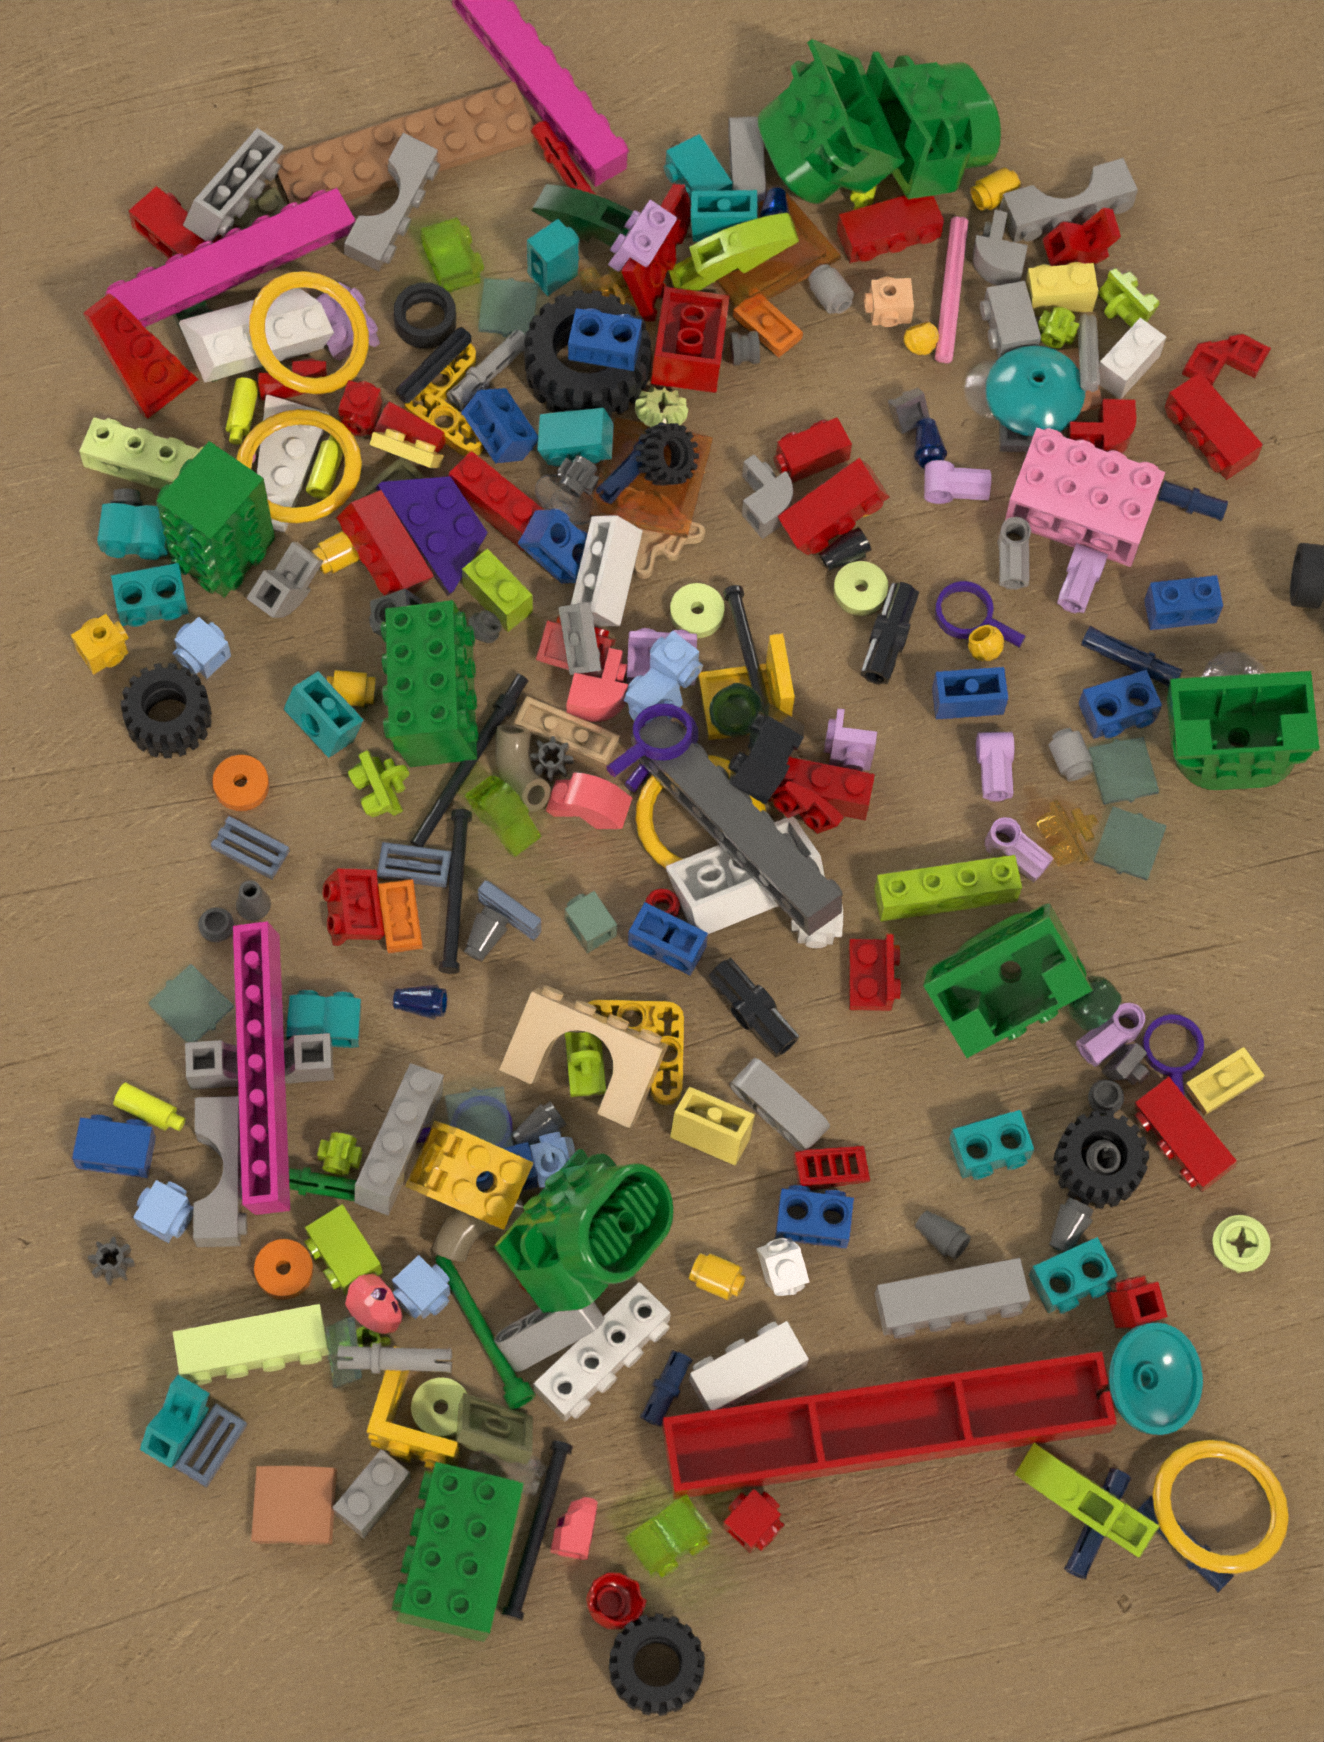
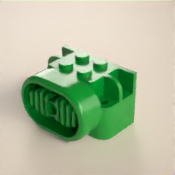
(938, 120)
(828, 128)
(1263, 712)
(988, 1003)
(587, 1230)

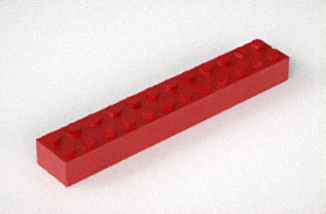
(887, 1425)

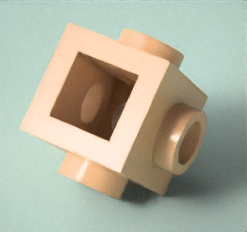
(890, 301)

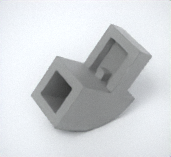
(996, 259)
(770, 497)
(285, 588)

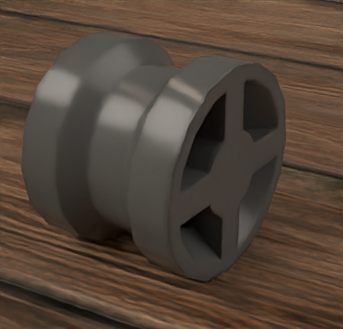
(744, 348)

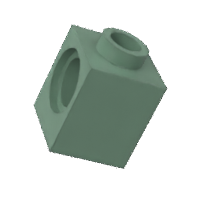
(590, 921)

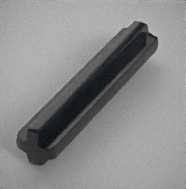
(433, 365)

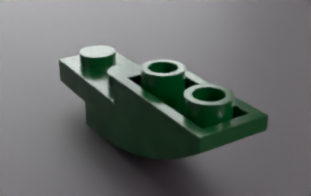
(583, 212)

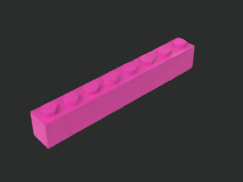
(546, 86)
(235, 258)
(261, 1069)

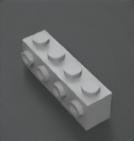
(234, 186)
(952, 1297)

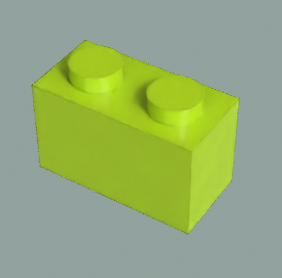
(497, 590)
(341, 1248)

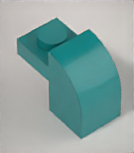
(176, 1422)

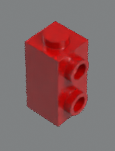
(812, 449)

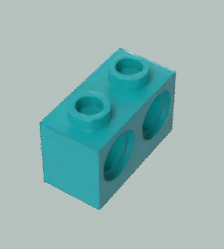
(149, 586)
(987, 1136)
(1068, 1268)

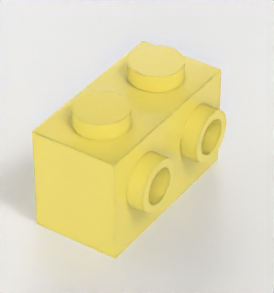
(1063, 286)
(712, 1125)

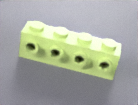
(134, 453)
(251, 1344)

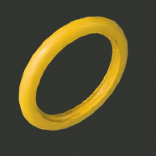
(270, 362)
(320, 420)
(644, 816)
(1187, 1548)

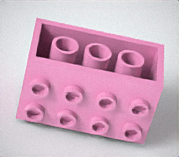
(1085, 495)

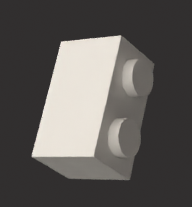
(1130, 358)

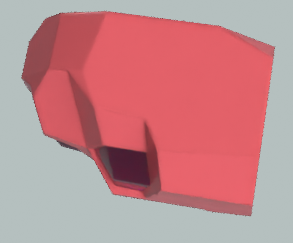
(373, 1304)
(575, 1529)

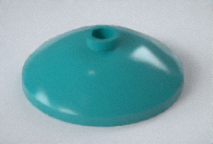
(1028, 404)
(1169, 1375)

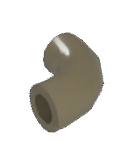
(516, 768)
(461, 1231)

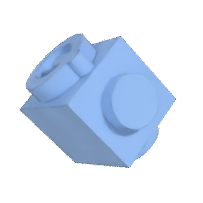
(201, 647)
(676, 659)
(651, 690)
(551, 1155)
(164, 1210)
(421, 1289)

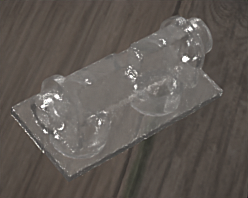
(493, 1465)

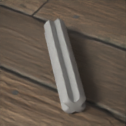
(1088, 353)

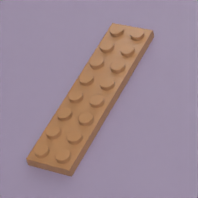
(458, 129)

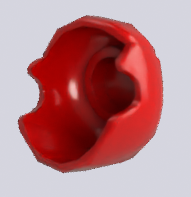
(615, 1601)

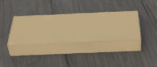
(583, 737)

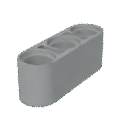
(746, 155)
(779, 1105)
(544, 1334)

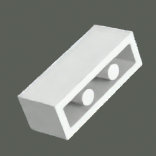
(607, 568)
(748, 1367)

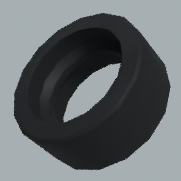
(424, 293)
(1307, 576)

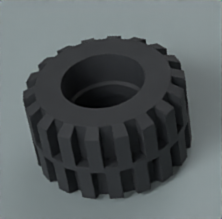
(166, 685)
(1083, 1181)
(661, 1631)

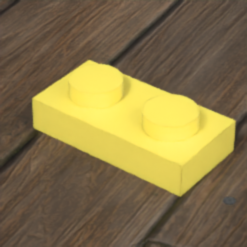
(420, 452)
(1224, 1081)

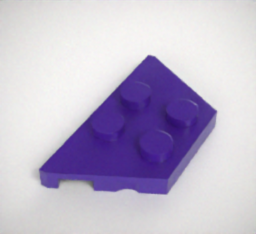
(438, 524)

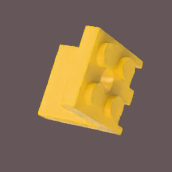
(774, 673)
(450, 1168)
(403, 1441)

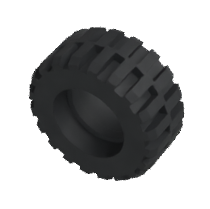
(572, 390)

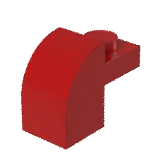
(1082, 242)
(1113, 428)

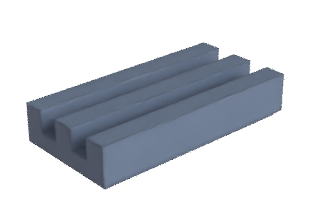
(226, 834)
(419, 852)
(517, 914)
(222, 1454)

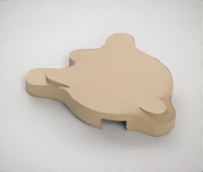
(669, 546)

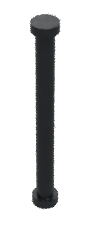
(734, 596)
(449, 964)
(537, 1530)

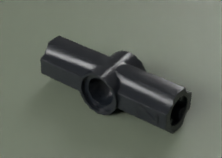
(889, 633)
(753, 1007)

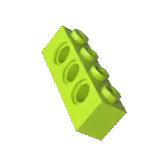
(947, 888)

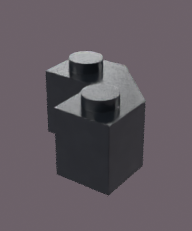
(765, 759)

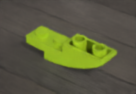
(733, 248)
(1087, 1500)

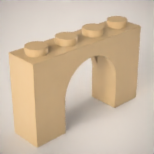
(633, 1053)

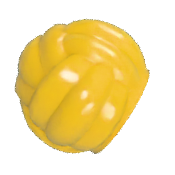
(921, 338)
(986, 643)

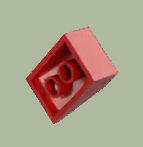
(690, 339)

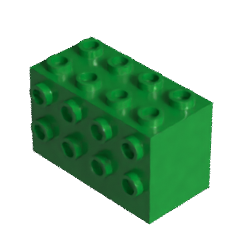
(216, 519)
(430, 683)
(457, 1551)

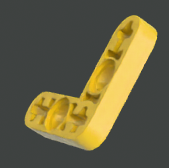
(436, 403)
(651, 1012)

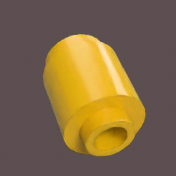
(990, 189)
(336, 553)
(354, 687)
(717, 1276)

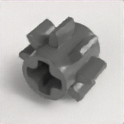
(577, 476)
(554, 750)
(109, 1271)

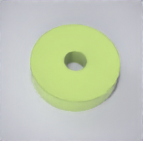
(863, 574)
(698, 596)
(424, 1401)

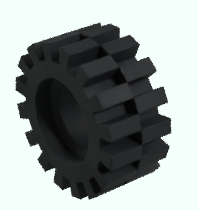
(681, 454)

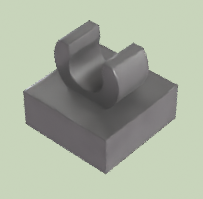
(908, 410)
(1126, 1065)

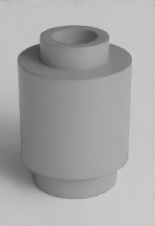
(831, 289)
(1071, 754)

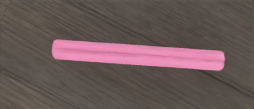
(951, 289)

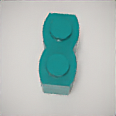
(131, 531)
(321, 1015)

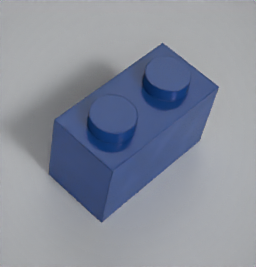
(969, 693)
(114, 1146)

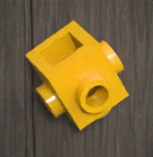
(100, 643)

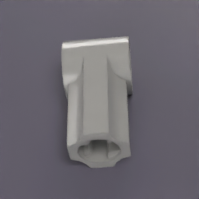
(1014, 554)

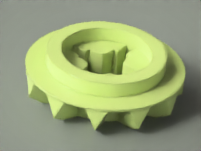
(648, 407)
(1253, 1233)

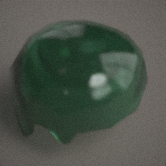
(734, 708)
(1097, 1006)

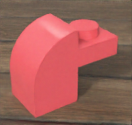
(599, 698)
(590, 798)

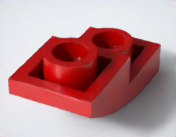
(306, 368)
(816, 811)

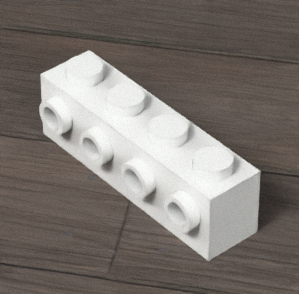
(598, 1356)

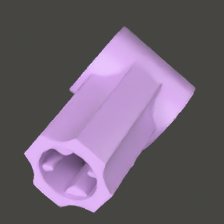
(946, 482)
(1083, 571)
(996, 757)
(1030, 857)
(1111, 1036)

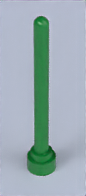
(516, 1390)

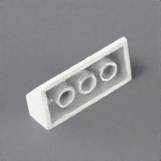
(223, 341)
(719, 891)

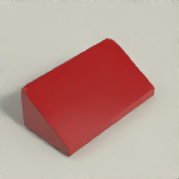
(410, 425)

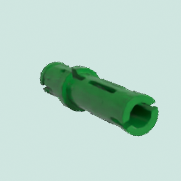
(321, 1184)

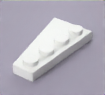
(287, 456)

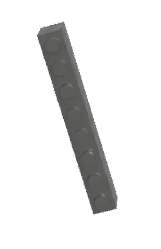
(742, 829)

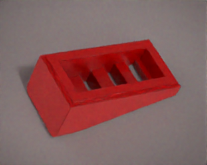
(815, 1156)

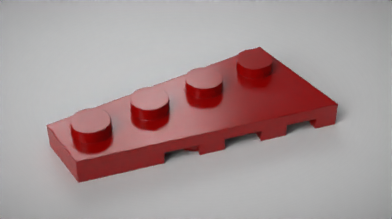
(647, 282)
(141, 361)

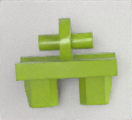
(1124, 298)
(372, 772)
(585, 1064)

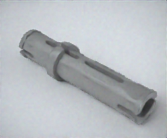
(479, 377)
(381, 1358)

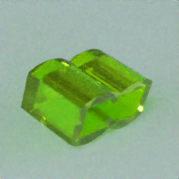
(451, 255)
(669, 1537)

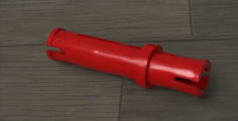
(546, 137)

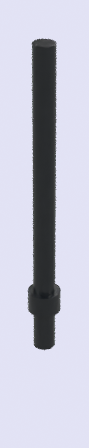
(503, 708)

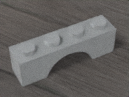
(1036, 213)
(374, 236)
(216, 1066)
(392, 1149)
(219, 1215)

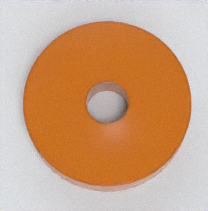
(243, 797)
(278, 1253)

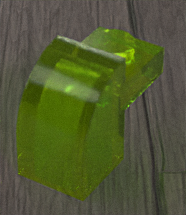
(504, 812)

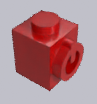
(360, 407)
(1136, 1302)
(753, 1520)

